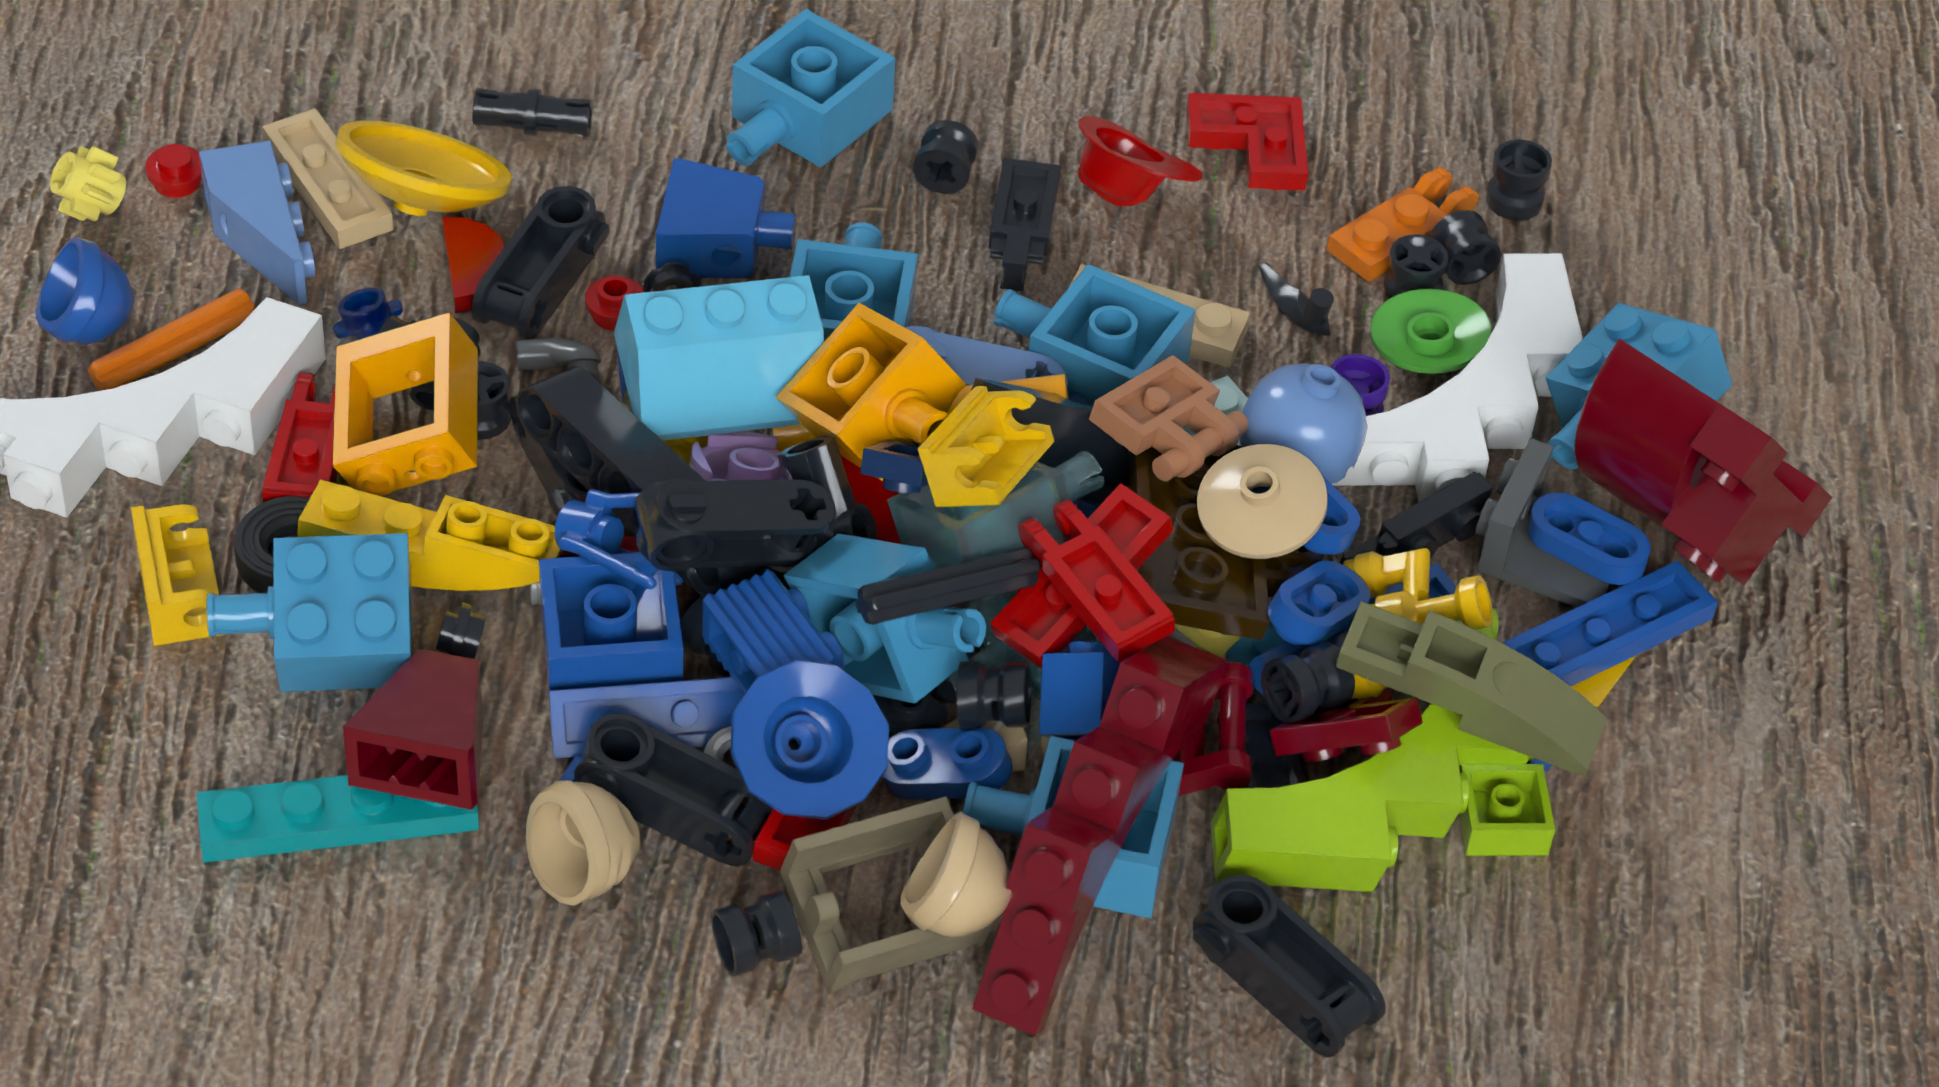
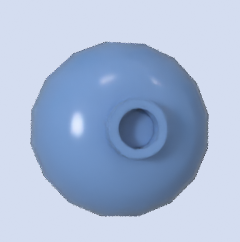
(1311, 413)

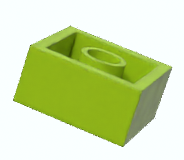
(1507, 811)

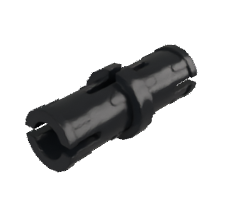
(532, 112)

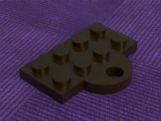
(1196, 576)

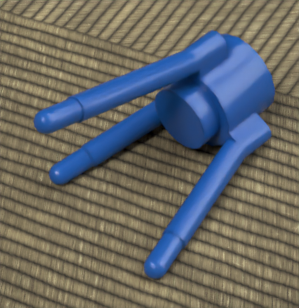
(596, 534)

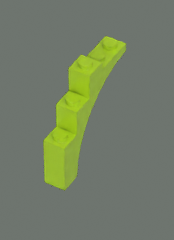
(1348, 825)

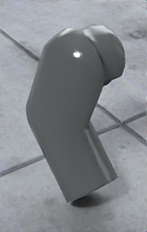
(556, 353)

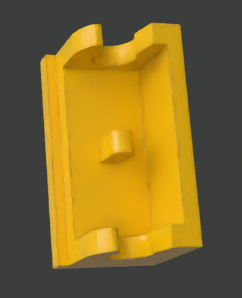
(982, 449)
(174, 572)

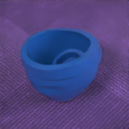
(84, 294)

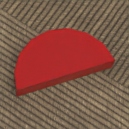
(469, 253)

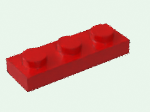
(1040, 617)

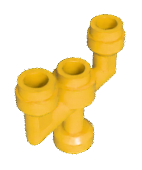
(1412, 569)

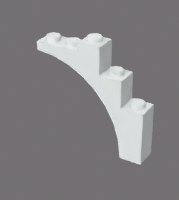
(1491, 399)
(146, 427)

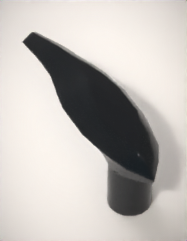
(1304, 311)

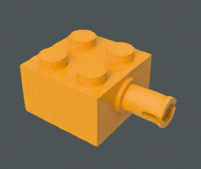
(871, 386)

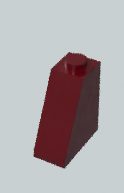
(421, 732)

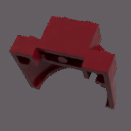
(1691, 466)

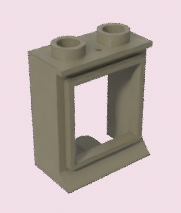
(819, 909)

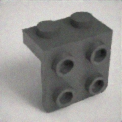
(1507, 546)

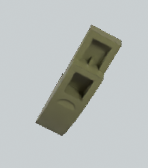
(1488, 683)

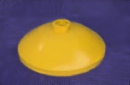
(421, 167)

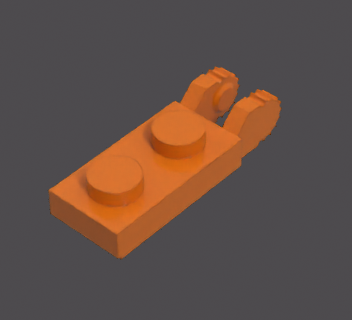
(1368, 239)

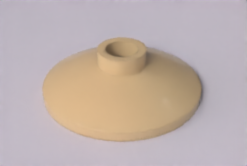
(1265, 522)

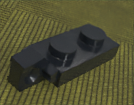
(1023, 217)
(1432, 522)

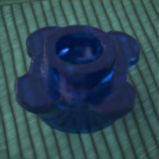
(365, 313)

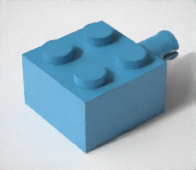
(808, 91)
(856, 275)
(1101, 330)
(1675, 344)
(333, 611)
(895, 657)
(1138, 867)

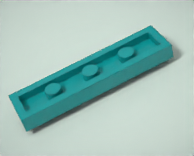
(315, 816)

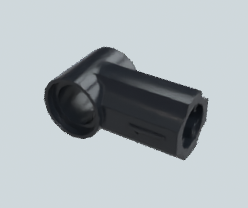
(821, 463)

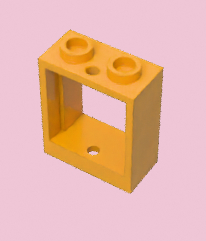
(391, 363)

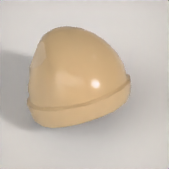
(579, 841)
(958, 881)

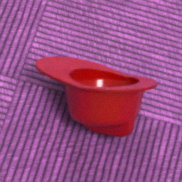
(1123, 165)

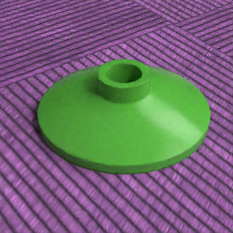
(1430, 330)

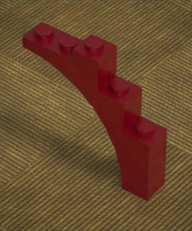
(1070, 847)

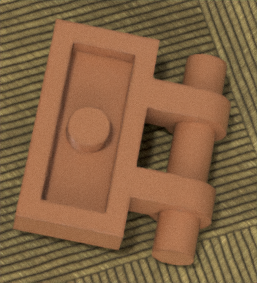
(1156, 408)

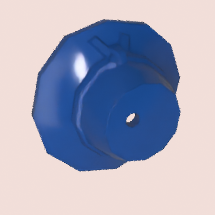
(837, 736)

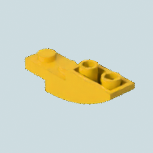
(449, 549)

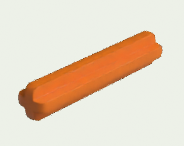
(171, 341)

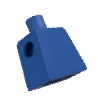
(717, 221)

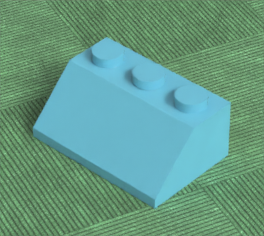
(716, 354)

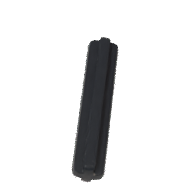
(947, 586)

